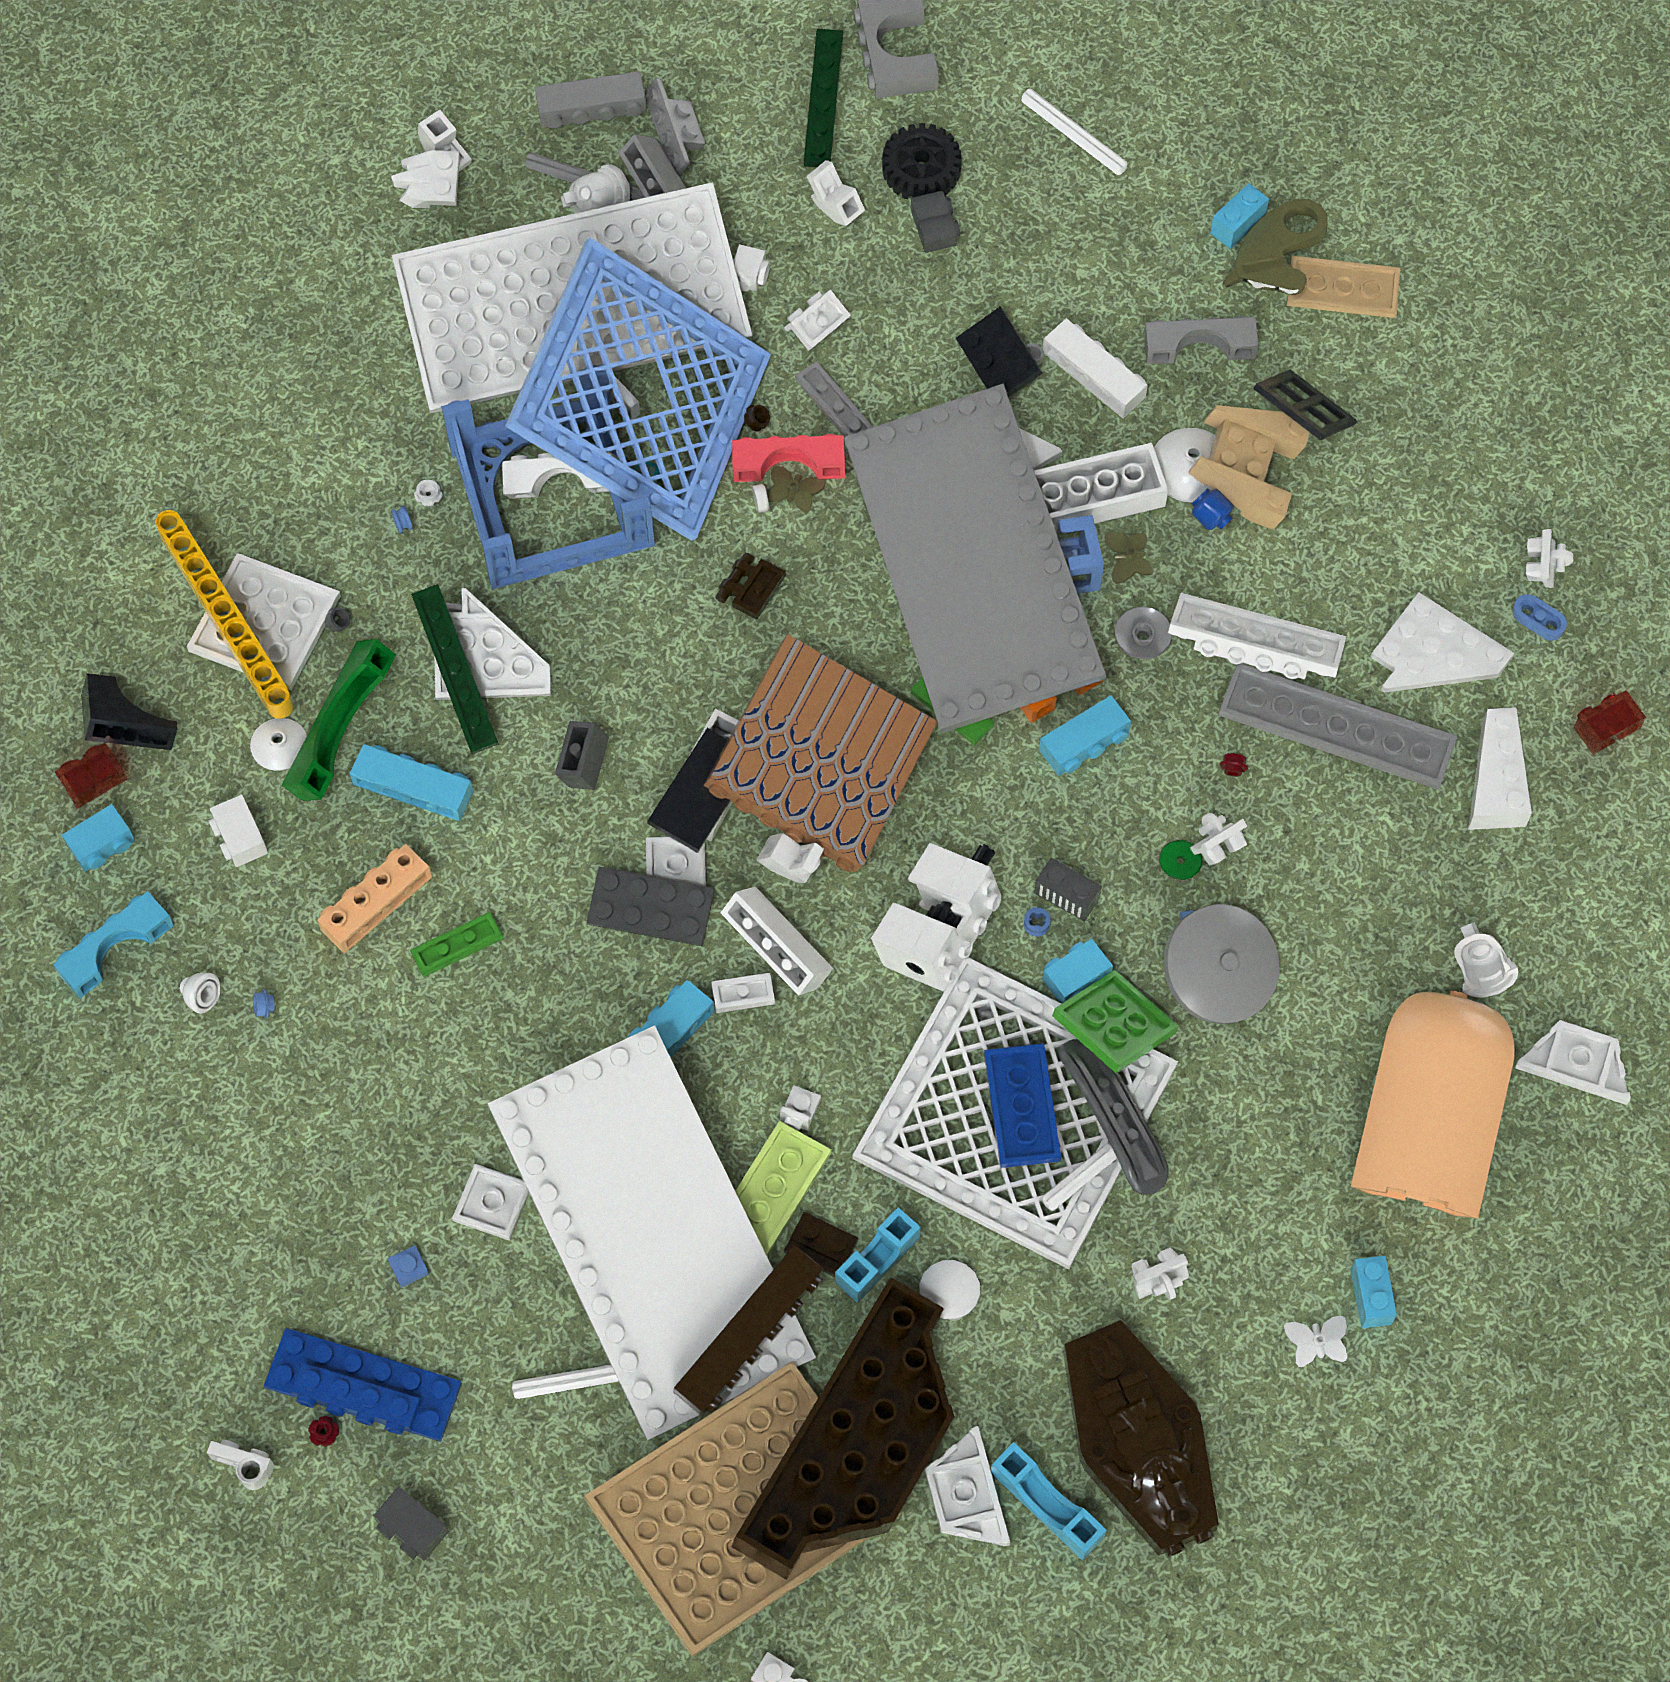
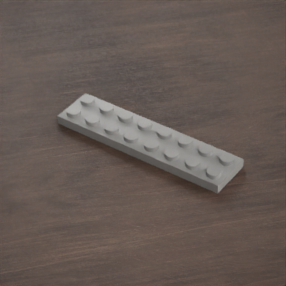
(1338, 726)

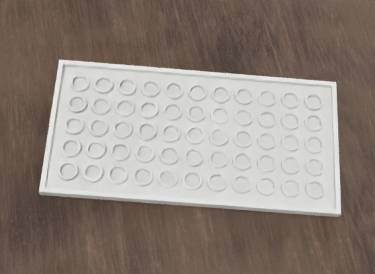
(489, 298)
(642, 1220)

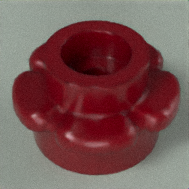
(1233, 764)
(329, 1437)

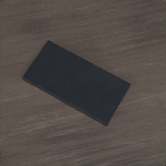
(688, 808)

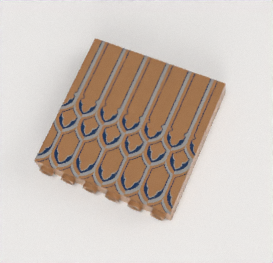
(820, 754)

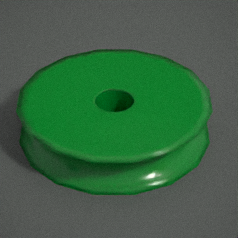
(1180, 850)

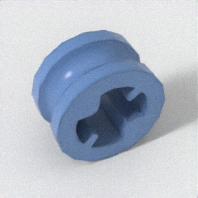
(401, 519)
(1037, 913)

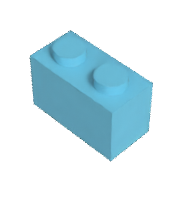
(1239, 215)
(98, 838)
(1076, 970)
(1373, 1292)

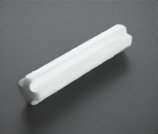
(1079, 1177)

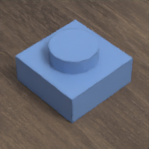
(408, 1266)

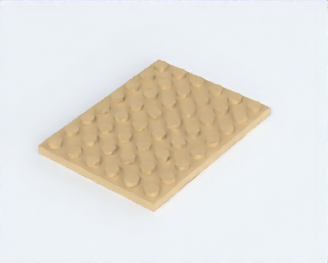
(690, 1497)

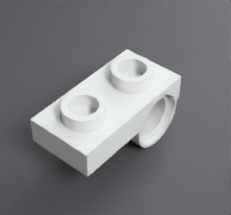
(230, 1454)

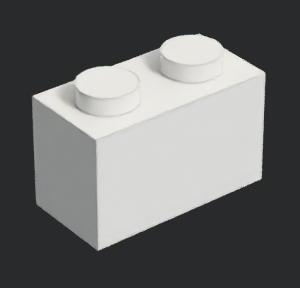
(238, 830)

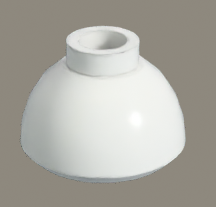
(200, 991)

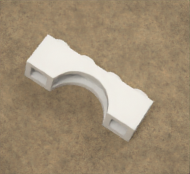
(526, 476)

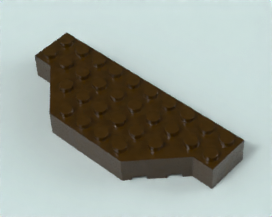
(860, 1440)

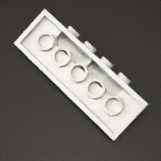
(1256, 638)

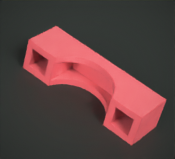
(820, 453)

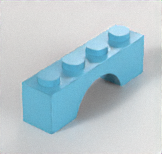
(141, 920)
(1028, 1484)

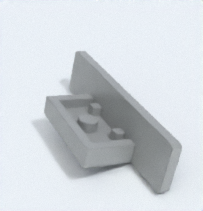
(674, 124)

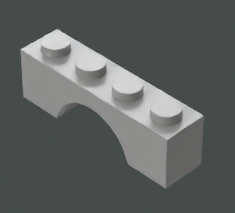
(1233, 336)

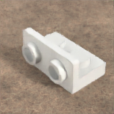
(818, 319)

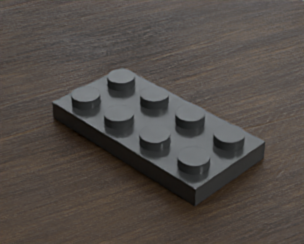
(650, 906)

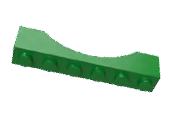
(315, 761)

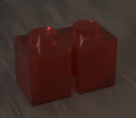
(1614, 717)
(91, 775)

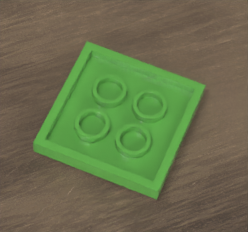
(1115, 1021)

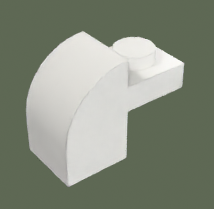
(439, 134)
(832, 197)
(789, 858)

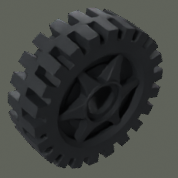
(934, 148)

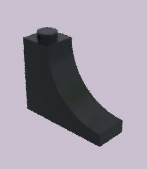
(115, 720)

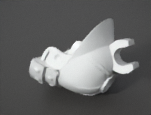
(597, 190)
(1483, 964)

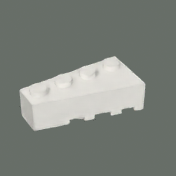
(1500, 777)

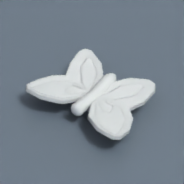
(1316, 1342)

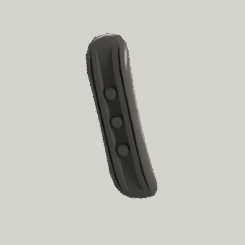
(1119, 1118)

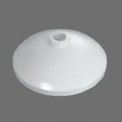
(1175, 462)

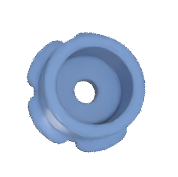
(263, 1004)

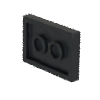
(999, 353)

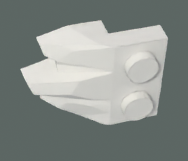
(429, 179)

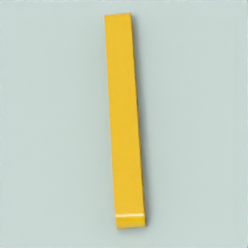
(228, 624)

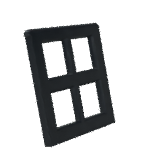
(1309, 404)

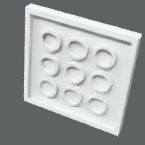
(280, 610)

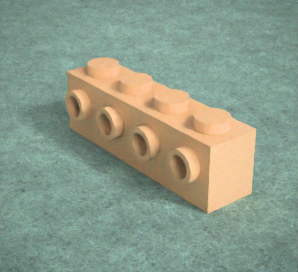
(374, 897)

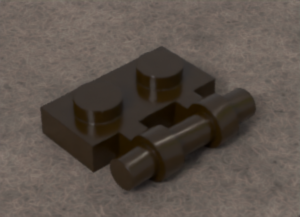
(757, 589)

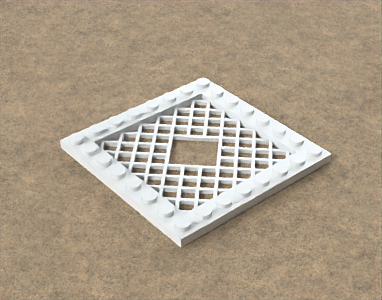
(1008, 1219)

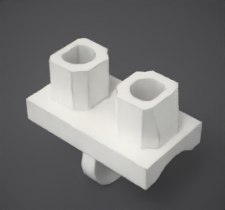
(1550, 557)
(1210, 846)
(1161, 1277)

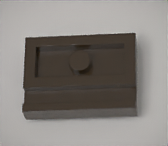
(822, 1242)

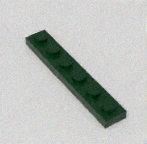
(823, 97)
(454, 669)

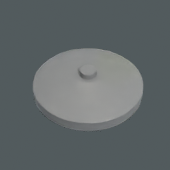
(1221, 964)

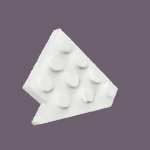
(1436, 649)
(496, 656)

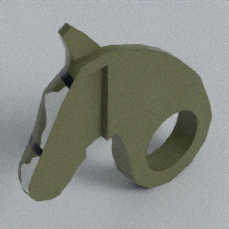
(1263, 249)

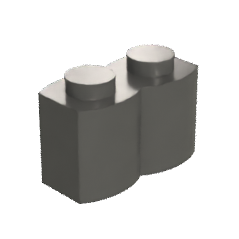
(934, 221)

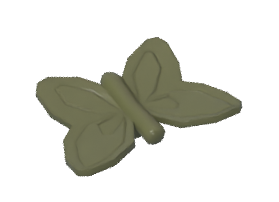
(793, 490)
(1131, 553)

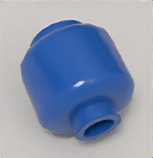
(1212, 509)

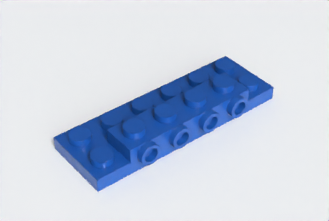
(362, 1385)

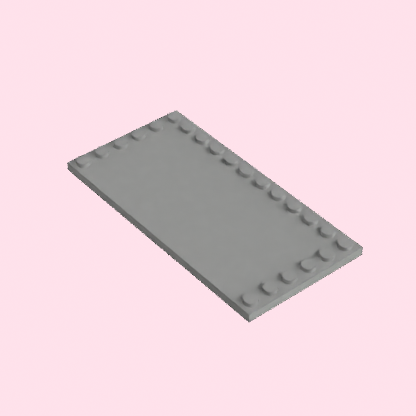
(974, 559)

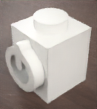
(751, 267)

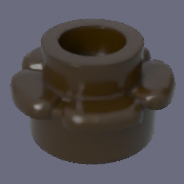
(757, 417)

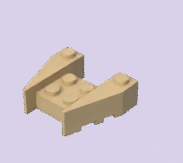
(1243, 456)

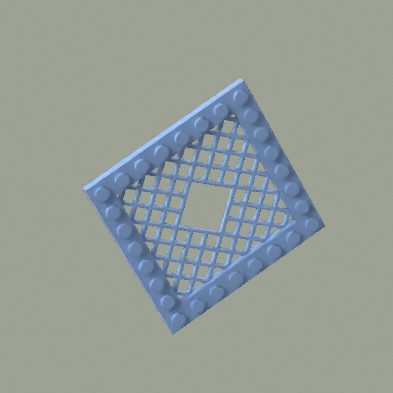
(743, 357)

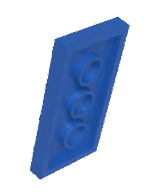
(1022, 1105)

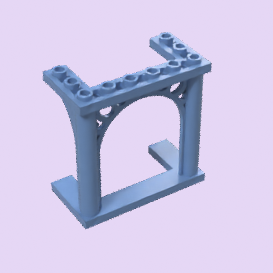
(502, 568)

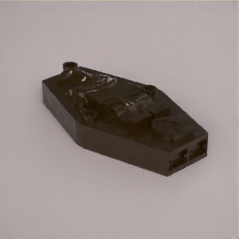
(1140, 1438)

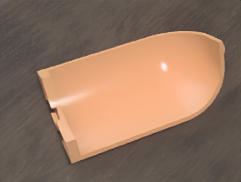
(1436, 1103)

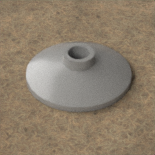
(1143, 621)

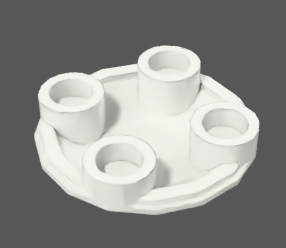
(952, 1287)

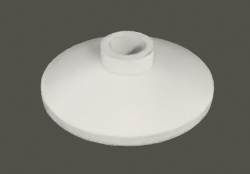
(277, 755)

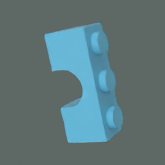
(890, 1243)

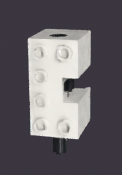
(958, 901)

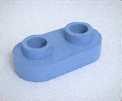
(1541, 616)

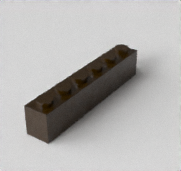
(748, 1330)

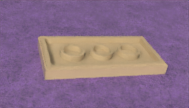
(1347, 287)

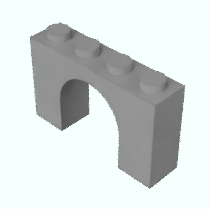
(889, 73)

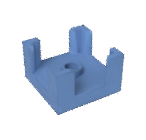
(1088, 550)

